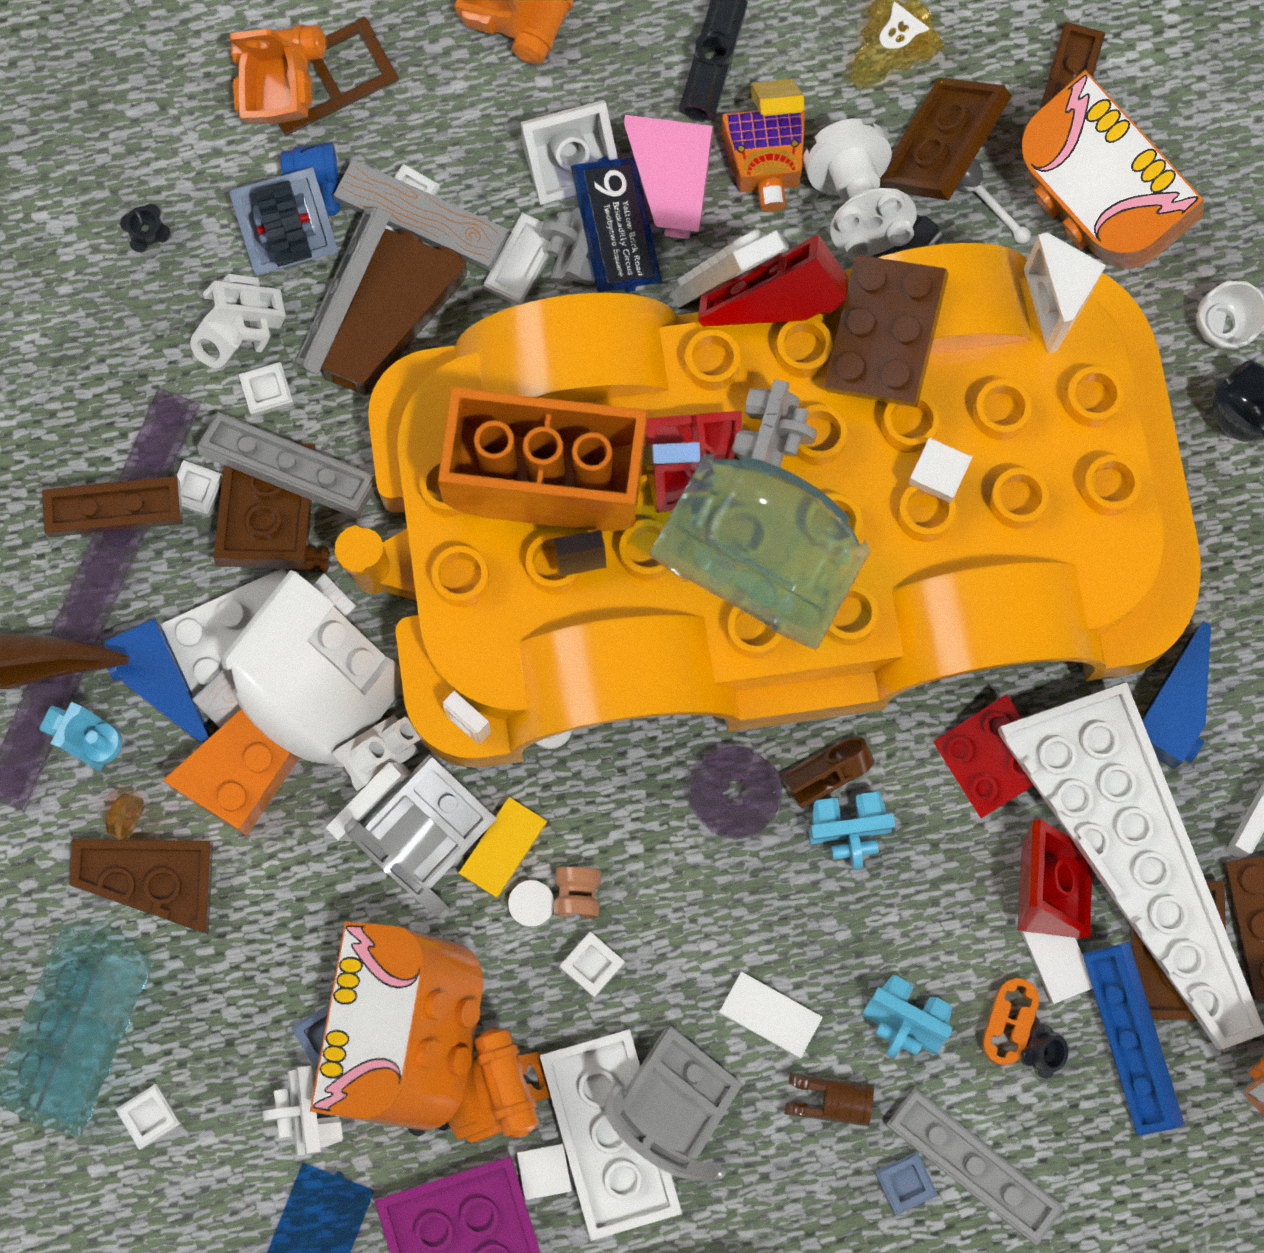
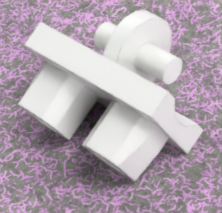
(376, 747)
(309, 1131)

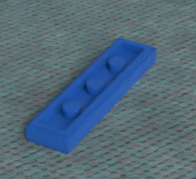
(1133, 1039)

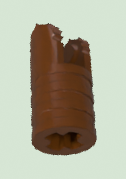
(842, 1100)

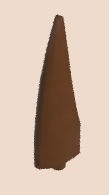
(42, 657)

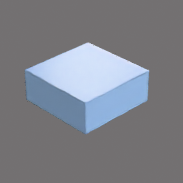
(671, 453)

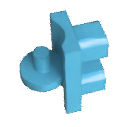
(82, 735)
(871, 821)
(905, 1024)

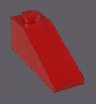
(782, 289)

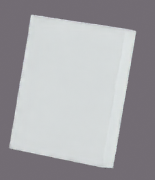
(562, 140)
(1059, 285)

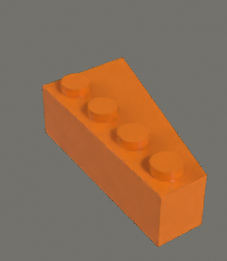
(233, 773)

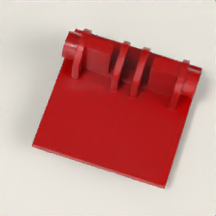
(982, 759)

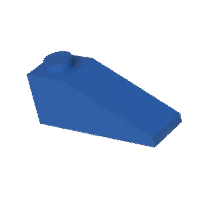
(157, 677)
(1180, 703)

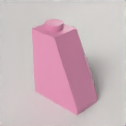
(672, 169)

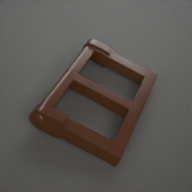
(338, 101)

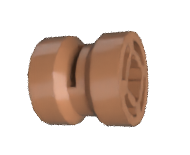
(577, 882)

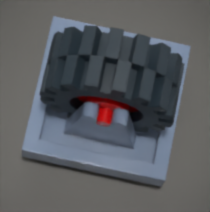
(283, 221)

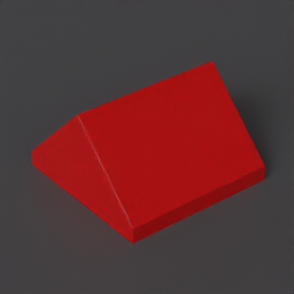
(1053, 884)

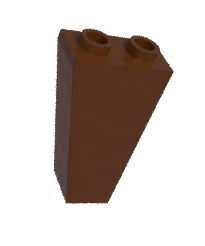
(391, 307)

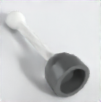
(972, 182)

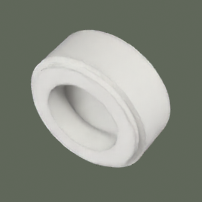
(531, 904)

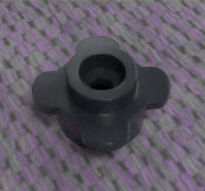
(142, 216)
(1045, 1051)

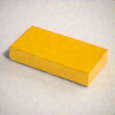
(777, 97)
(503, 848)

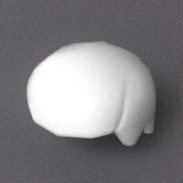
(1242, 304)

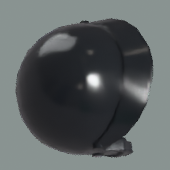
(1240, 402)

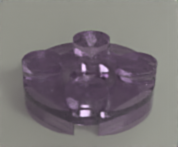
(714, 778)

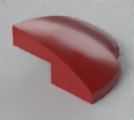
(715, 436)

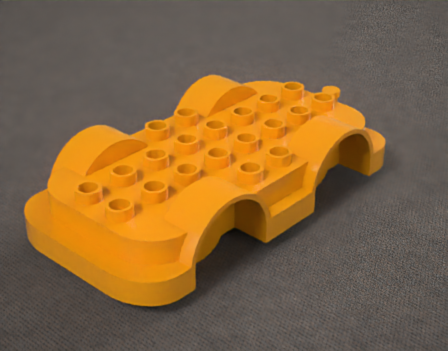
(1054, 549)

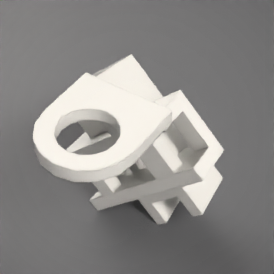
(226, 320)

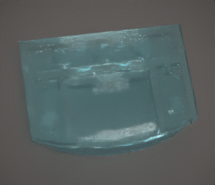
(763, 545)

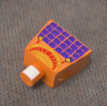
(765, 153)

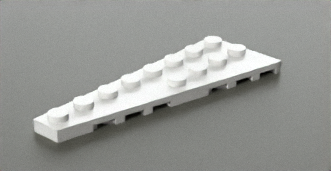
(729, 263)
(1115, 805)

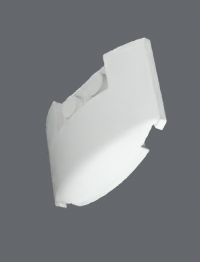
(309, 673)

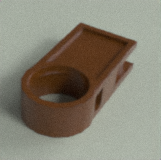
(828, 770)

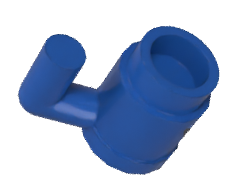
(324, 161)

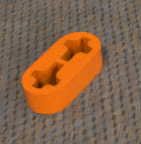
(999, 1018)

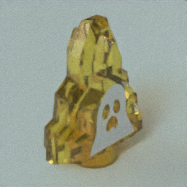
(894, 40)

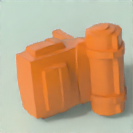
(529, 22)
(274, 73)
(497, 1091)

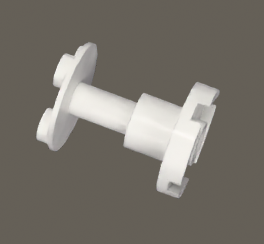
(850, 164)

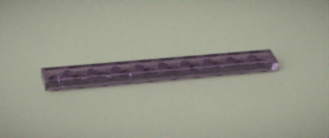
(92, 598)

